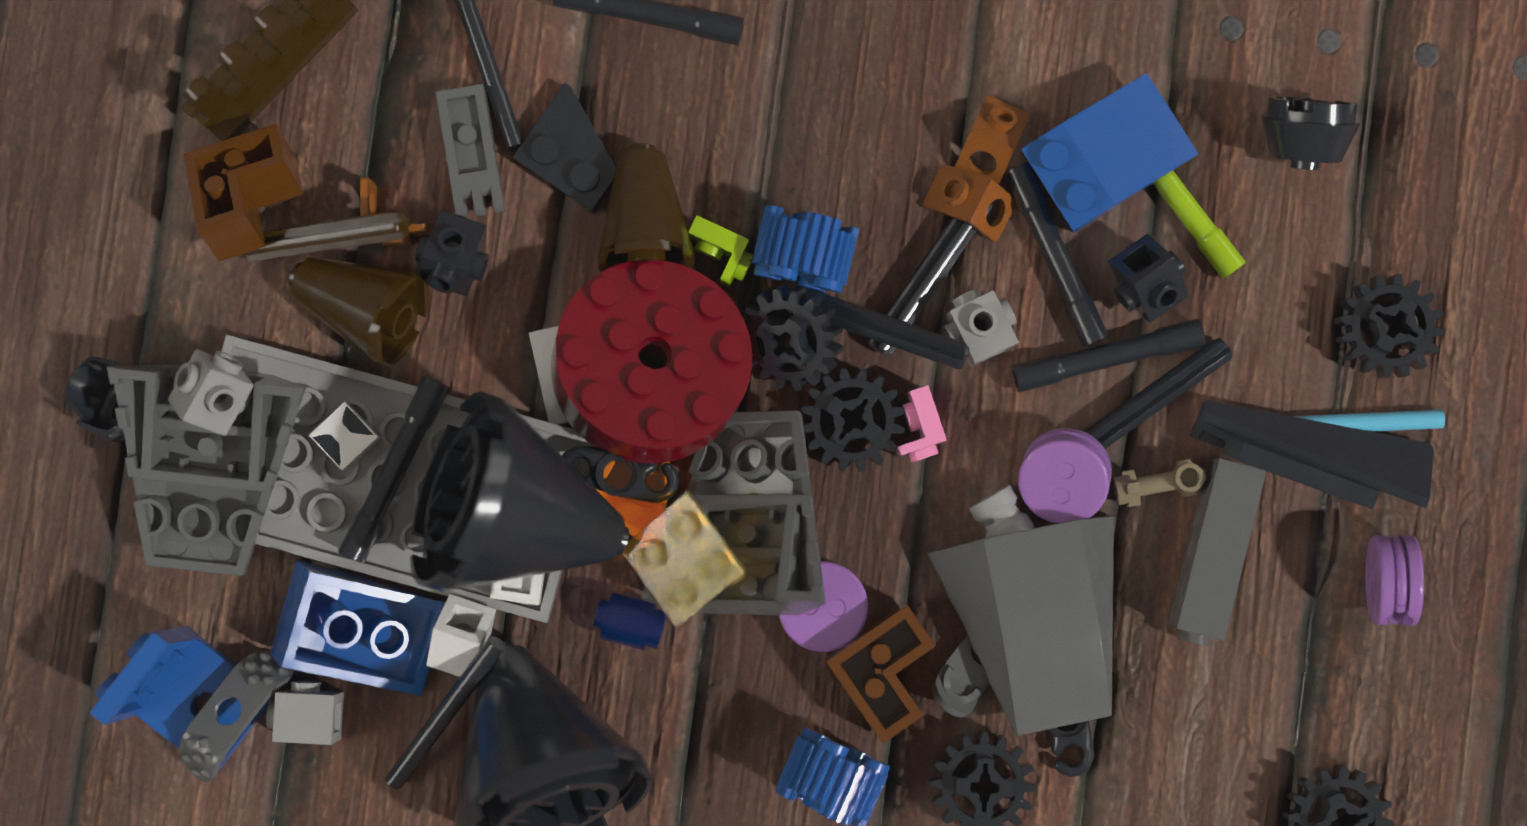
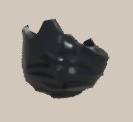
(95, 399)

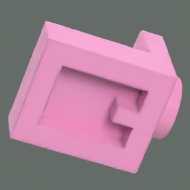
(922, 416)

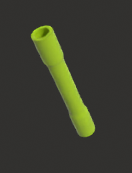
(1209, 238)

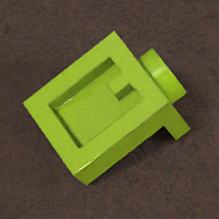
(717, 241)

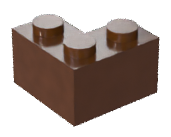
(236, 180)
(869, 669)

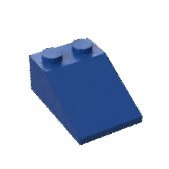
(1109, 152)
(355, 629)

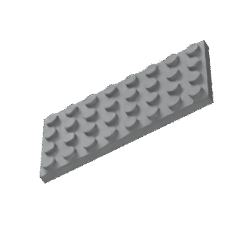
(318, 500)

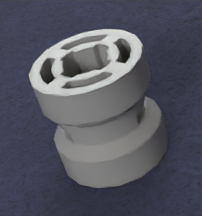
(1000, 513)

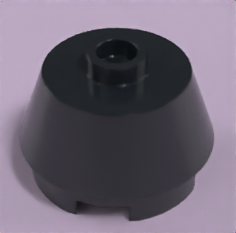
(1309, 130)

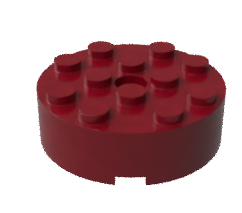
(666, 316)

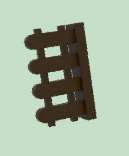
(264, 63)

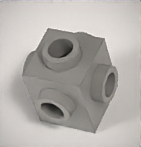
(997, 319)
(211, 391)

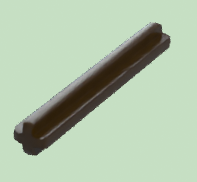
(332, 235)

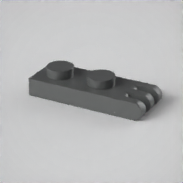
(470, 149)

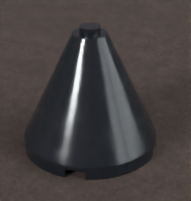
(506, 505)
(542, 753)

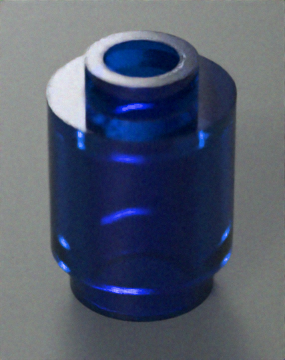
(630, 621)

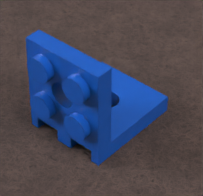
(164, 683)

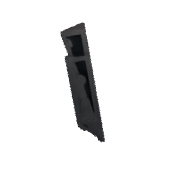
(1320, 454)

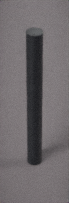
(490, 74)
(445, 712)

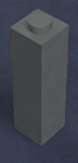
(1216, 551)

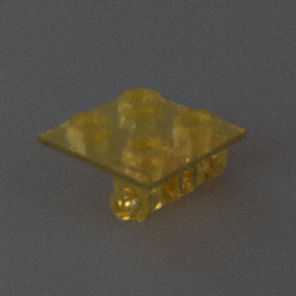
(683, 559)

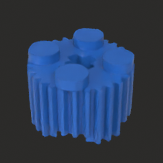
(805, 248)
(832, 778)

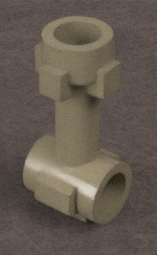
(1182, 478)

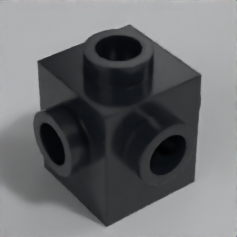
(453, 254)
(1148, 278)

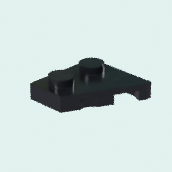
(568, 152)

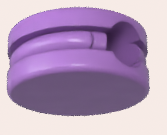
(1065, 475)
(1394, 580)
(838, 620)

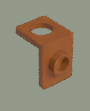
(995, 132)
(967, 198)
(368, 206)

